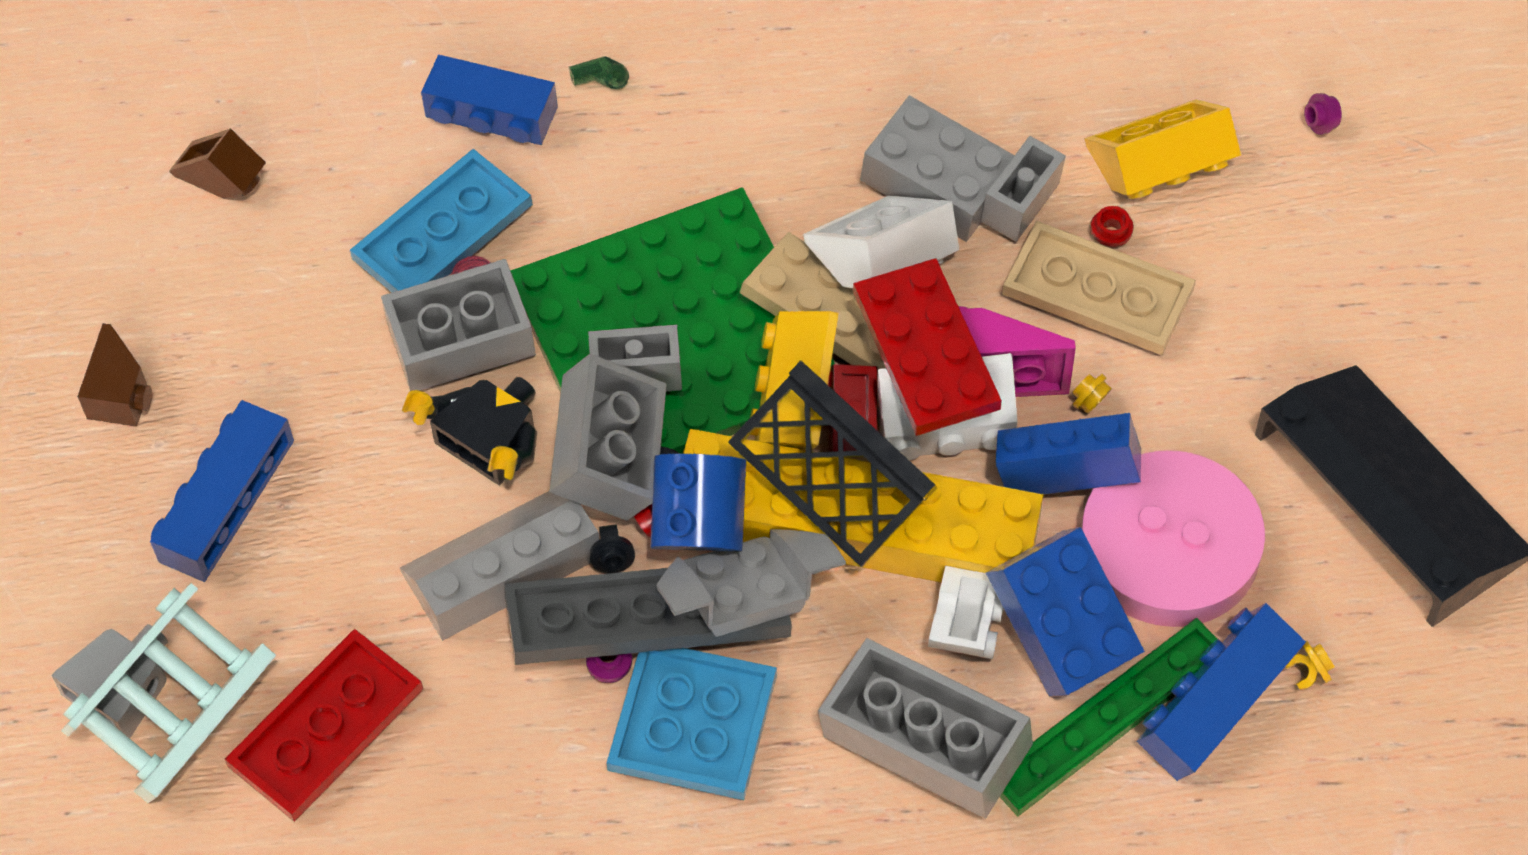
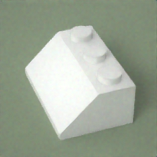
(885, 237)
(953, 439)

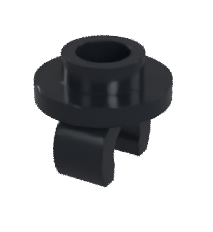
(612, 551)

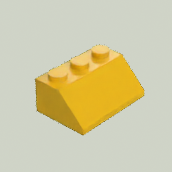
(1165, 147)
(789, 339)

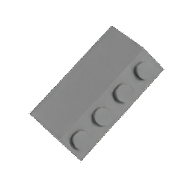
(468, 575)

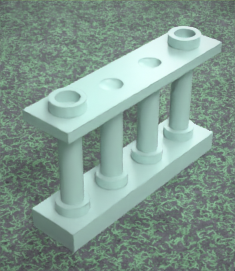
(183, 734)

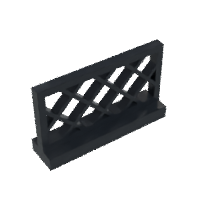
(860, 435)

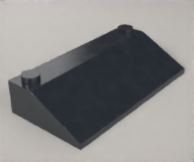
(1398, 486)

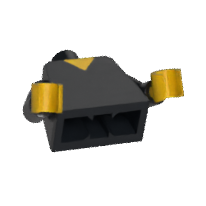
(481, 425)

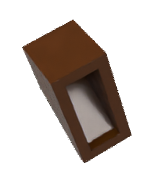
(220, 165)
(113, 382)

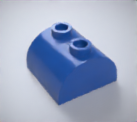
(698, 502)

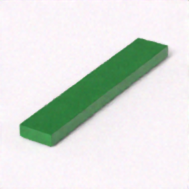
(1105, 717)

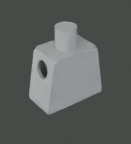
(96, 662)

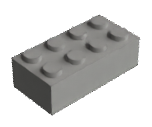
(926, 727)

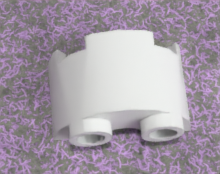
(965, 614)

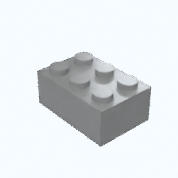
(935, 159)
(458, 325)
(607, 437)

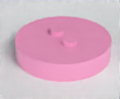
(1177, 540)

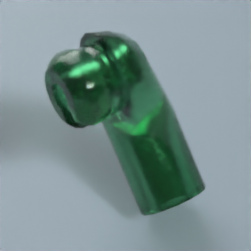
(602, 70)

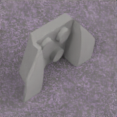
(749, 585)

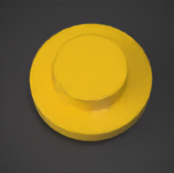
(1090, 392)

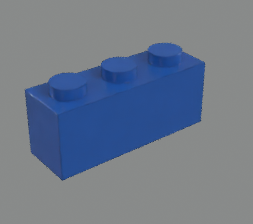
(489, 100)
(1070, 455)

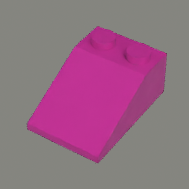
(1039, 357)

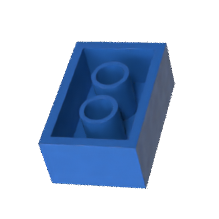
(1065, 612)

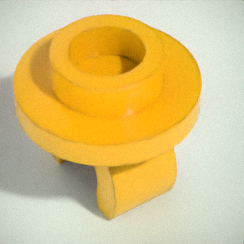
(1316, 661)

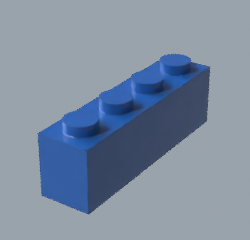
(221, 490)
(1220, 691)

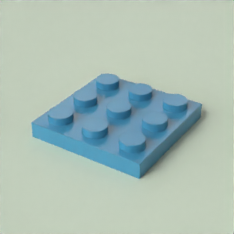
(693, 720)

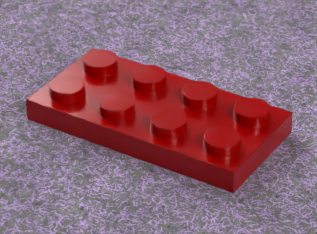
(926, 346)
(324, 724)

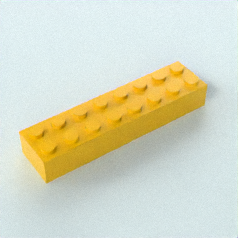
(957, 526)

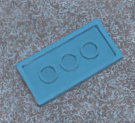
(442, 224)

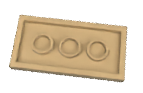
(798, 281)
(1099, 287)

